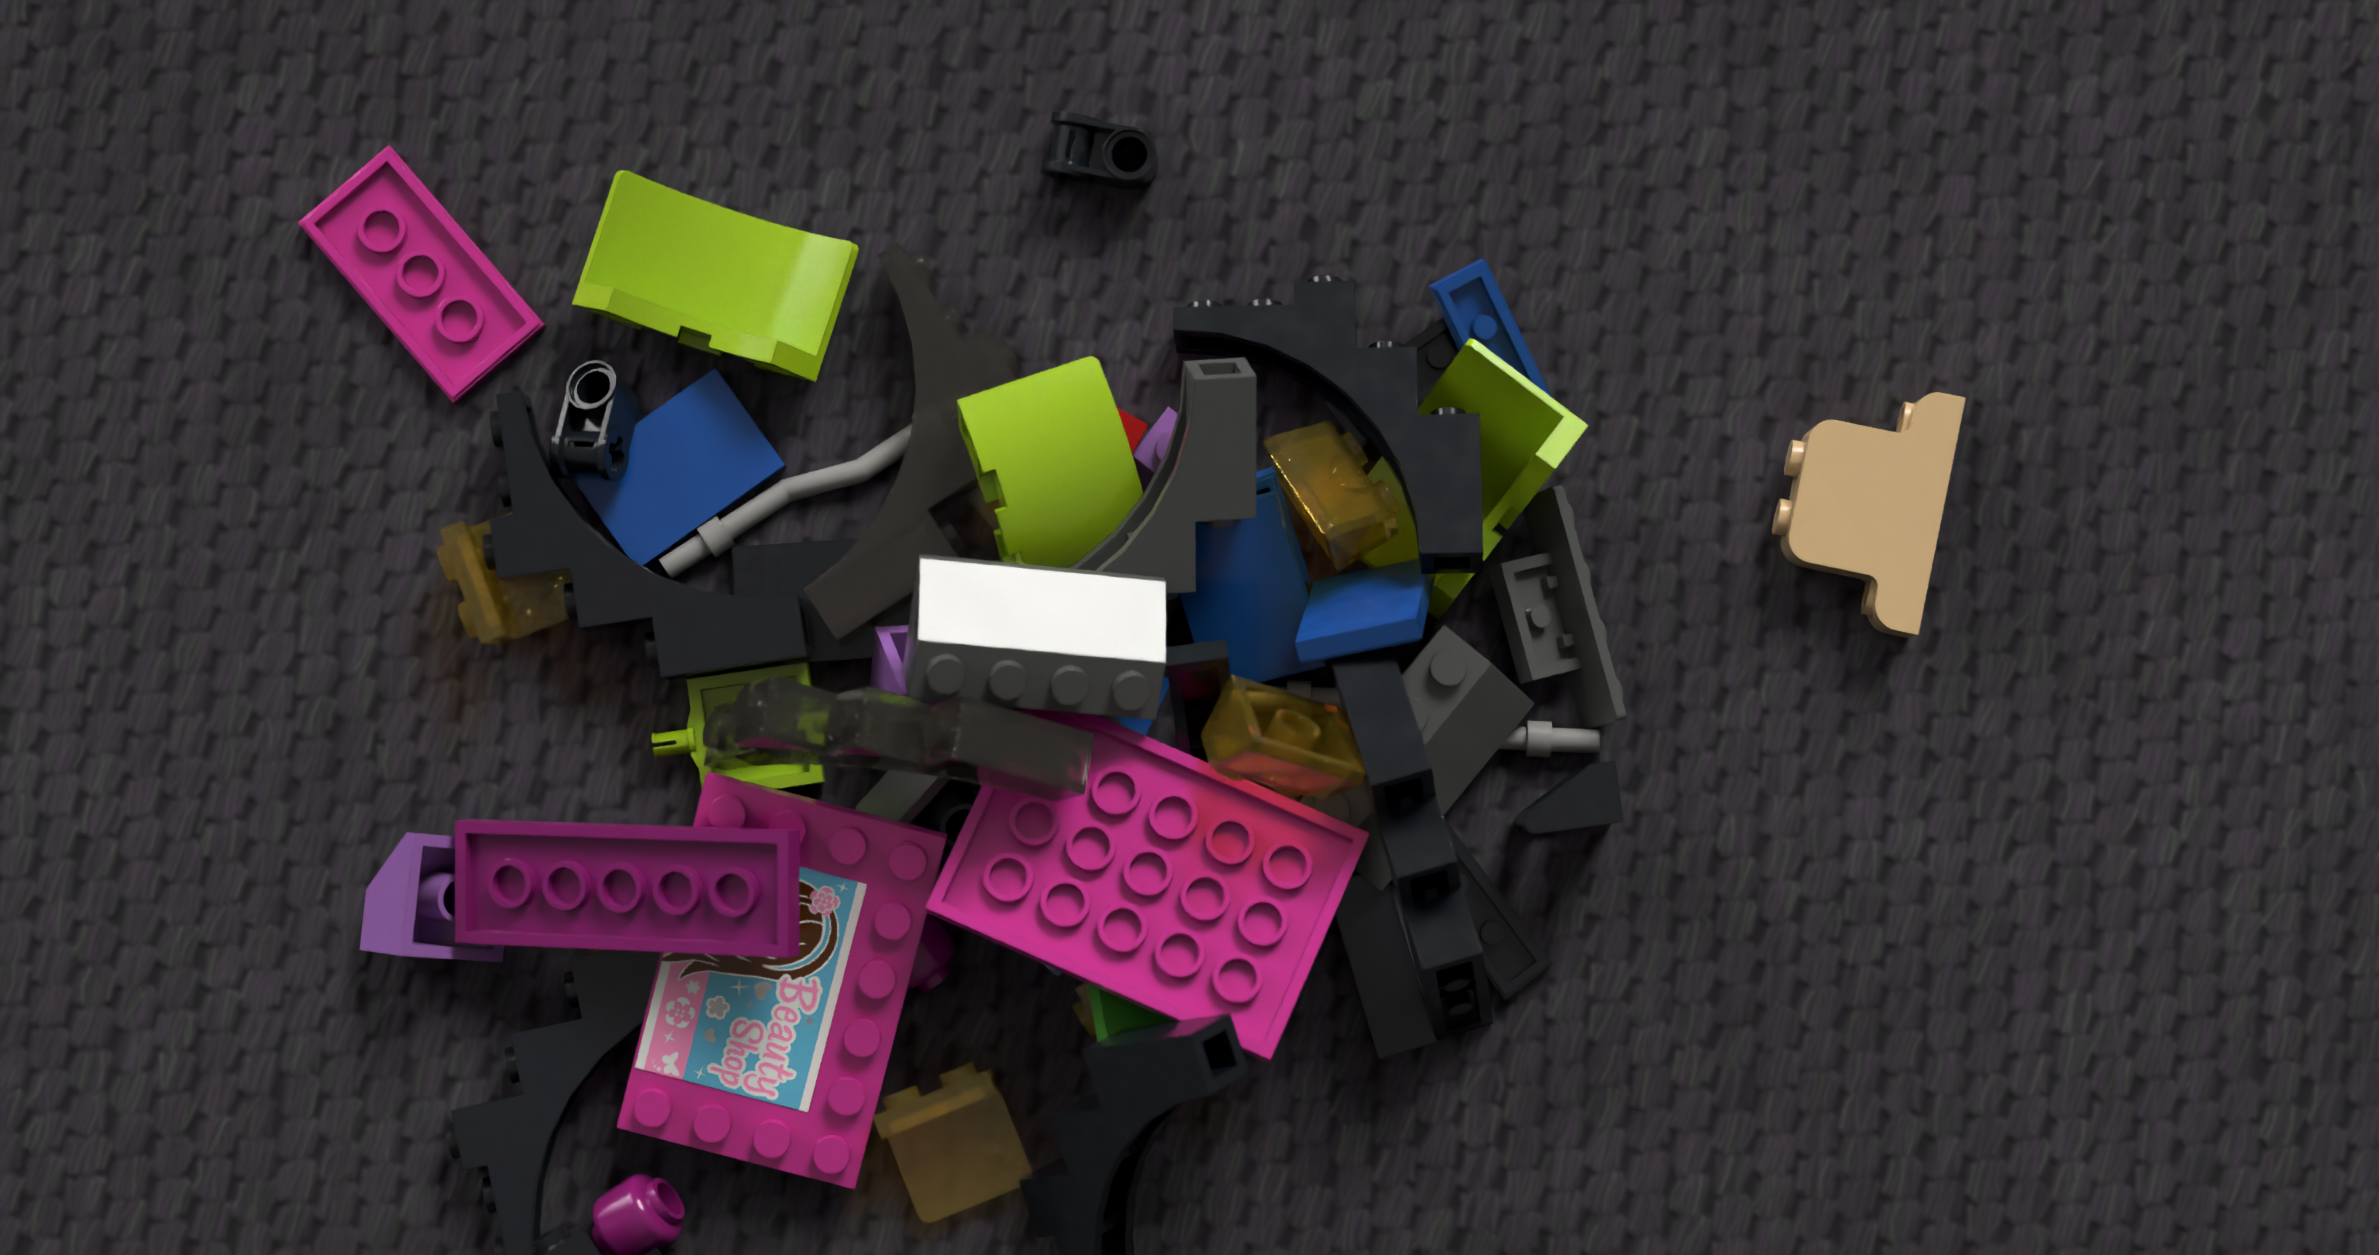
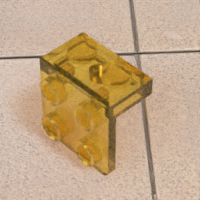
(494, 608)
(953, 1142)

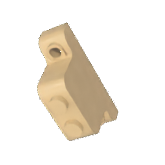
(1873, 505)

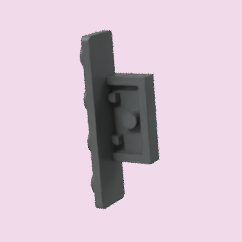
(1554, 614)

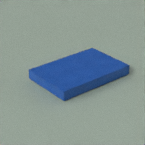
(682, 469)
(1250, 593)
(1364, 611)

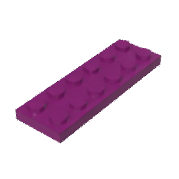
(627, 887)

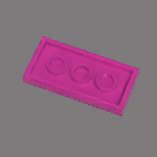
(422, 274)

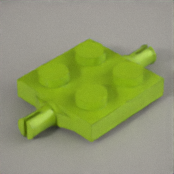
(720, 689)

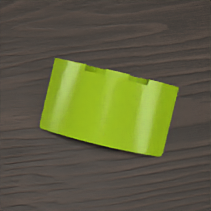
(715, 277)
(1520, 443)
(1052, 462)

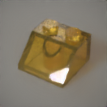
(1333, 492)
(1281, 741)

